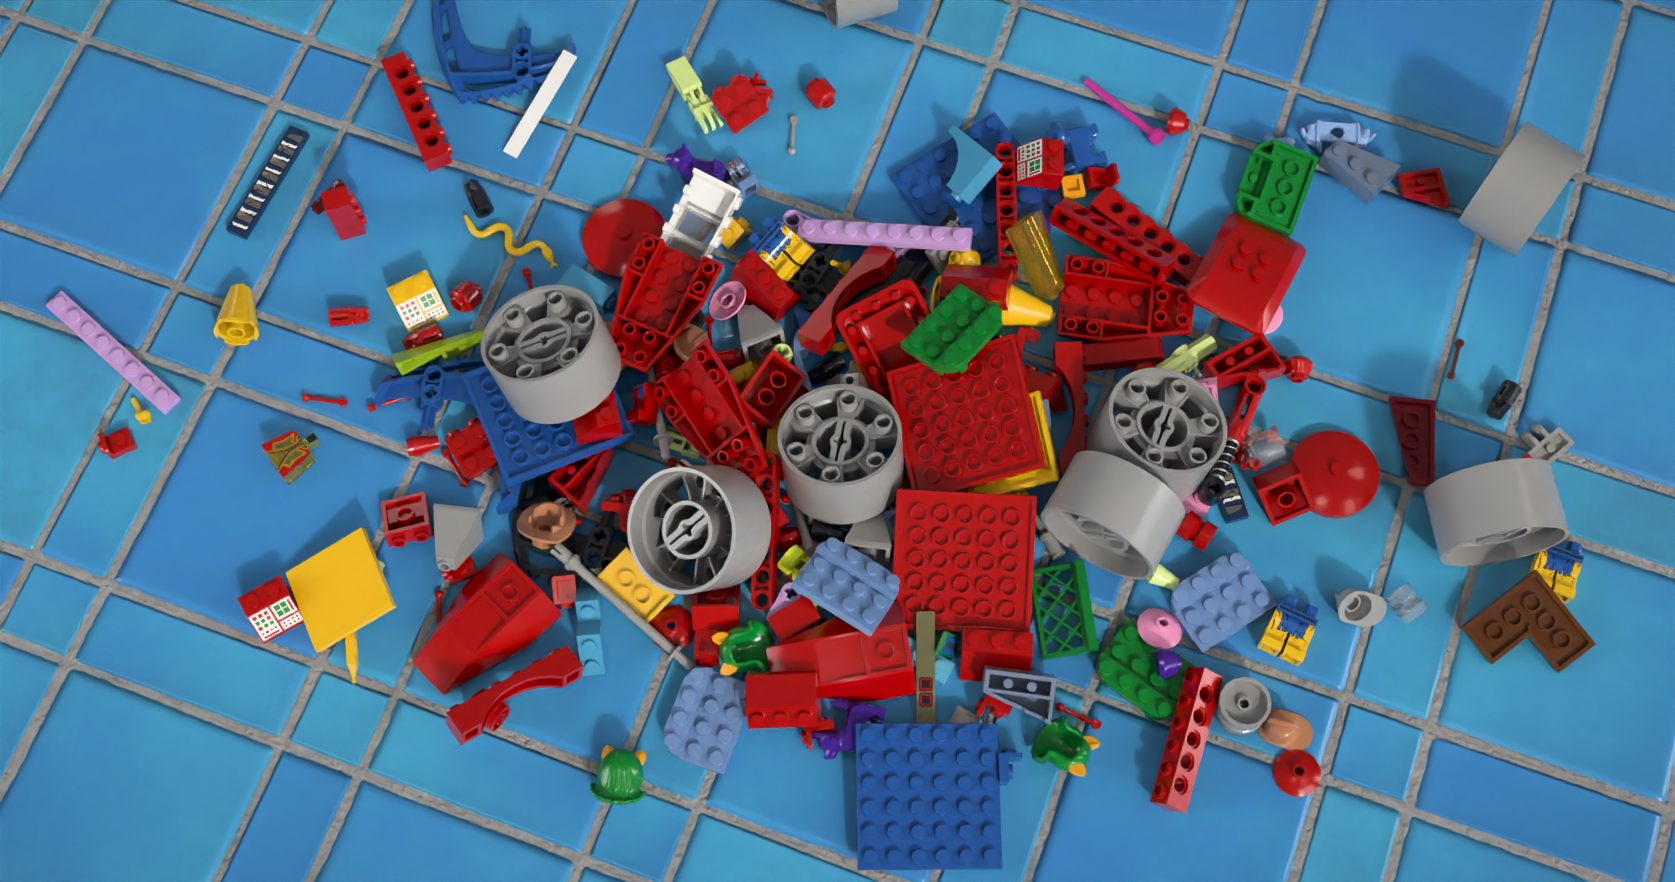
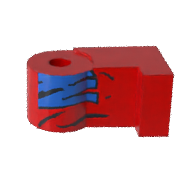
(644, 407)

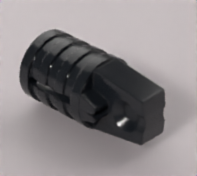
(478, 199)
(827, 368)
(1503, 399)
(822, 531)

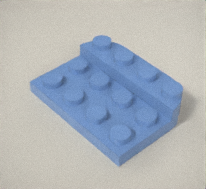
(848, 585)
(1219, 601)
(706, 719)

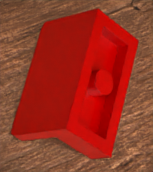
(794, 618)

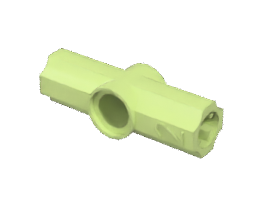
(1189, 356)

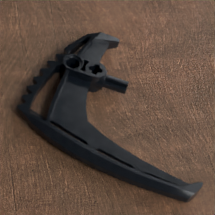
(827, 280)
(577, 543)

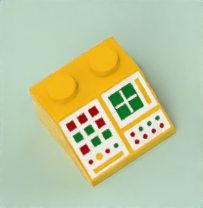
(417, 301)

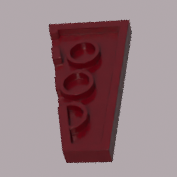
(1416, 437)

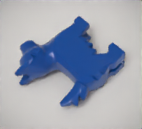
(1078, 145)

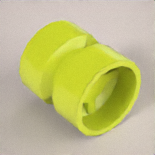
(792, 561)

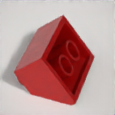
(985, 281)
(764, 286)
(1046, 383)
(770, 388)
(599, 423)
(995, 649)
(782, 699)

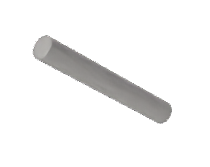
(803, 530)

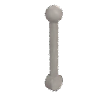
(793, 121)

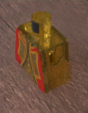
(291, 454)

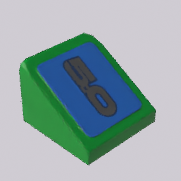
(947, 645)

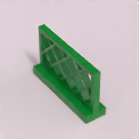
(1084, 612)

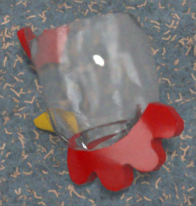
(1261, 450)

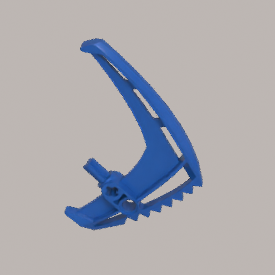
(486, 68)
(449, 386)

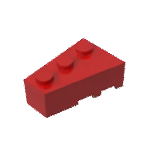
(581, 479)

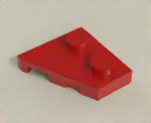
(1424, 186)

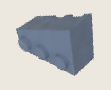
(1358, 169)
(1022, 689)

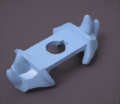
(1320, 132)

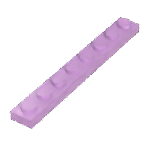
(885, 234)
(113, 352)

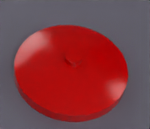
(615, 232)
(1337, 473)

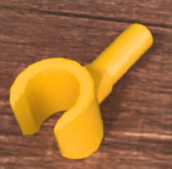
(843, 267)
(143, 416)

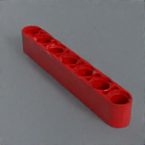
(1005, 203)
(770, 564)

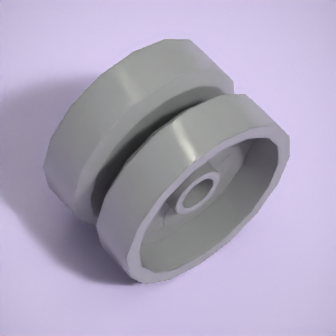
(1255, 710)

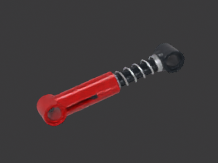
(1236, 433)

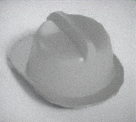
(1360, 607)

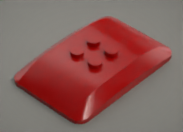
(1246, 273)
(877, 328)

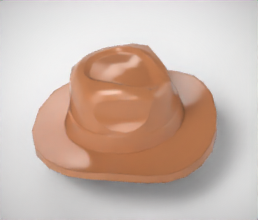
(546, 524)

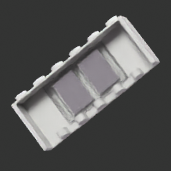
(701, 215)

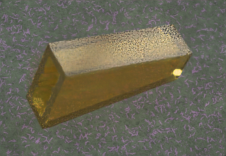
(1036, 255)

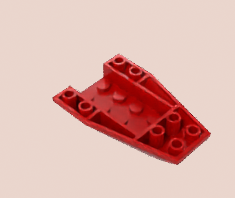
(658, 299)
(1114, 304)
(710, 412)
(485, 625)
(849, 660)

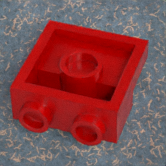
(739, 103)
(471, 449)
(406, 519)

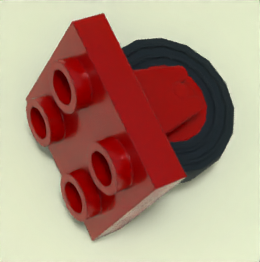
(621, 505)

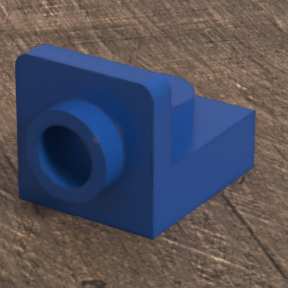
(1005, 768)

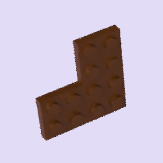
(1532, 612)

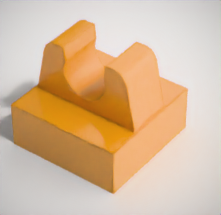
(1073, 187)

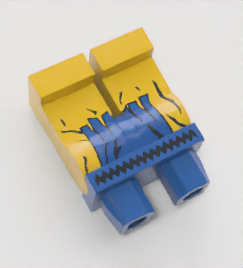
(775, 242)
(1560, 568)
(1290, 622)

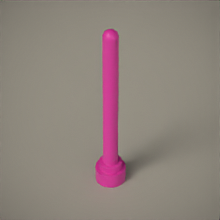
(1154, 134)

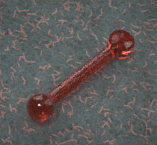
(1458, 344)

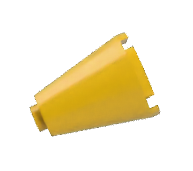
(1027, 310)
(237, 318)

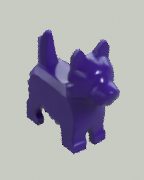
(685, 163)
(844, 740)

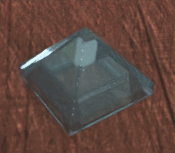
(727, 327)

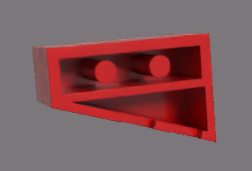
(344, 212)
(1245, 360)

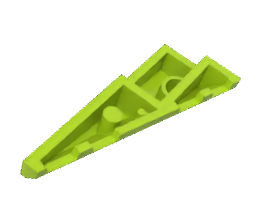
(452, 346)

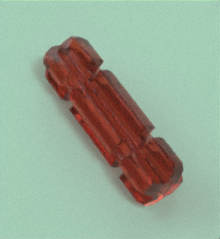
(317, 206)

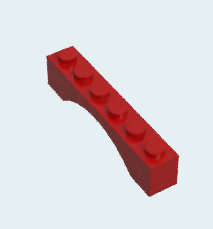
(871, 268)
(1068, 363)
(554, 671)

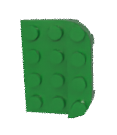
(1274, 185)
(954, 331)
(1131, 672)

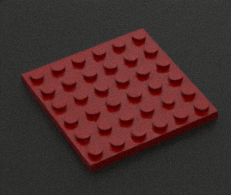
(969, 423)
(965, 558)

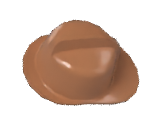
(688, 340)
(1286, 730)

